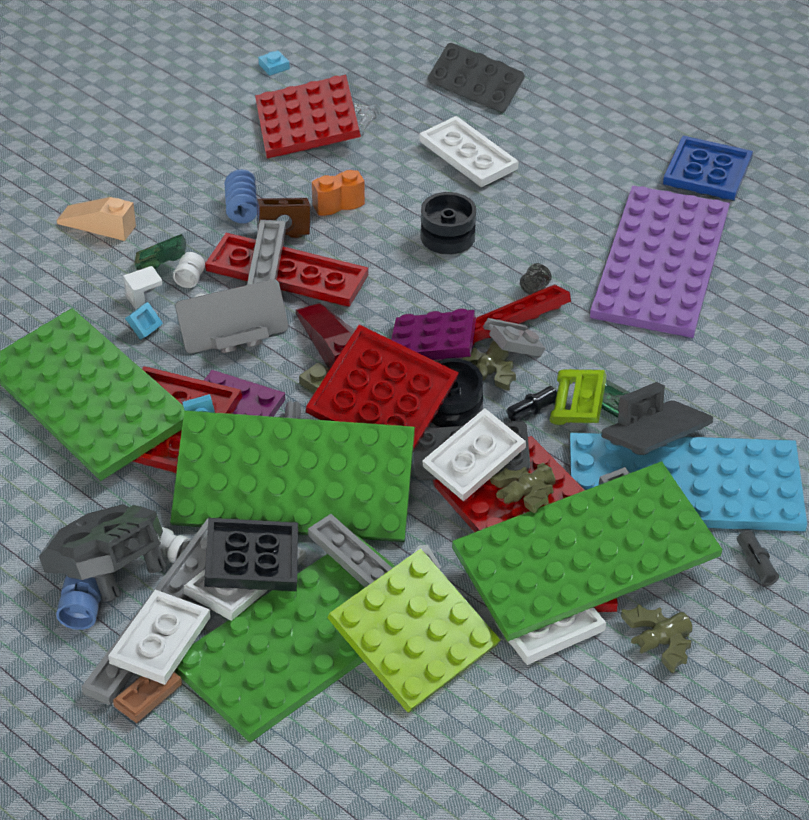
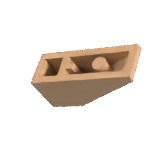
(102, 216)

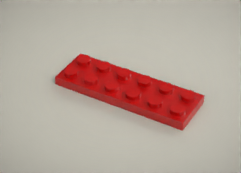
(297, 272)

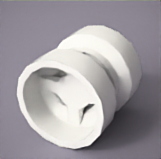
(189, 270)
(172, 545)

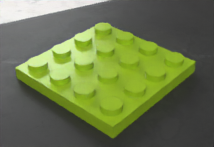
(413, 630)

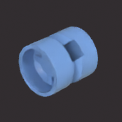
(78, 603)

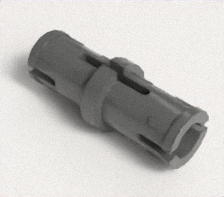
(751, 547)

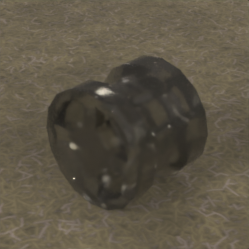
(535, 278)

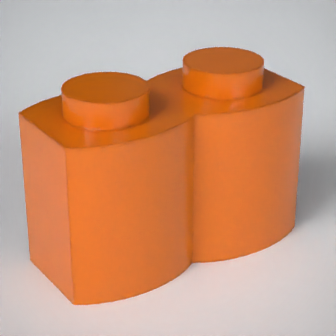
(338, 192)

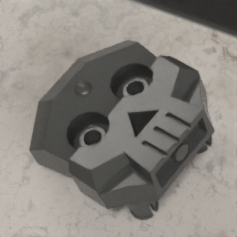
(103, 544)

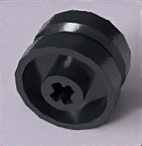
(448, 223)
(465, 396)

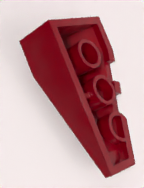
(325, 330)

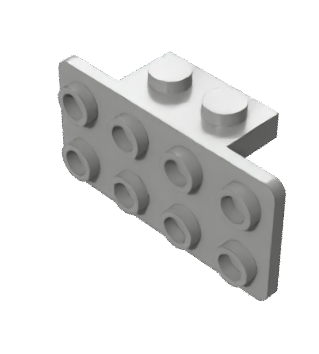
(232, 317)

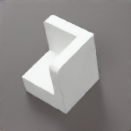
(140, 282)

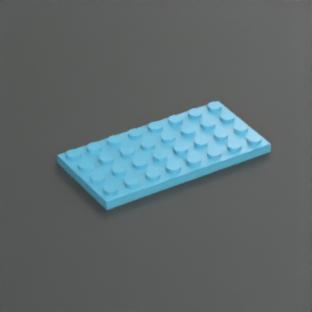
(725, 479)

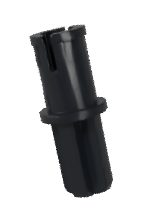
(532, 404)

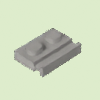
(514, 337)

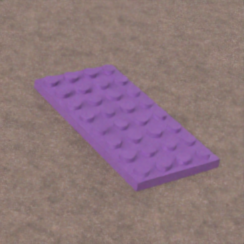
(661, 261)

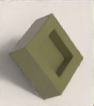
(313, 377)

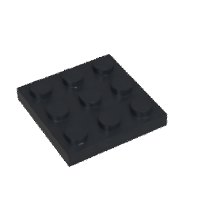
(251, 554)

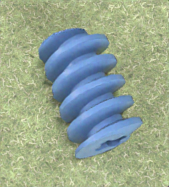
(241, 196)

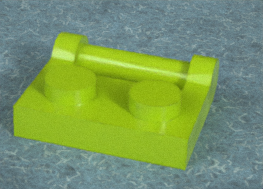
(586, 397)

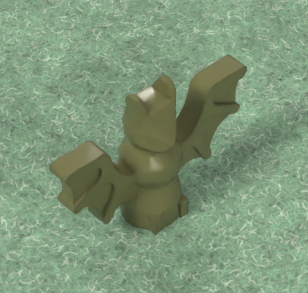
(492, 362)
(520, 483)
(664, 631)

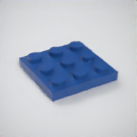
(708, 168)

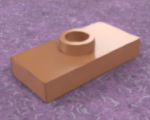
(144, 696)

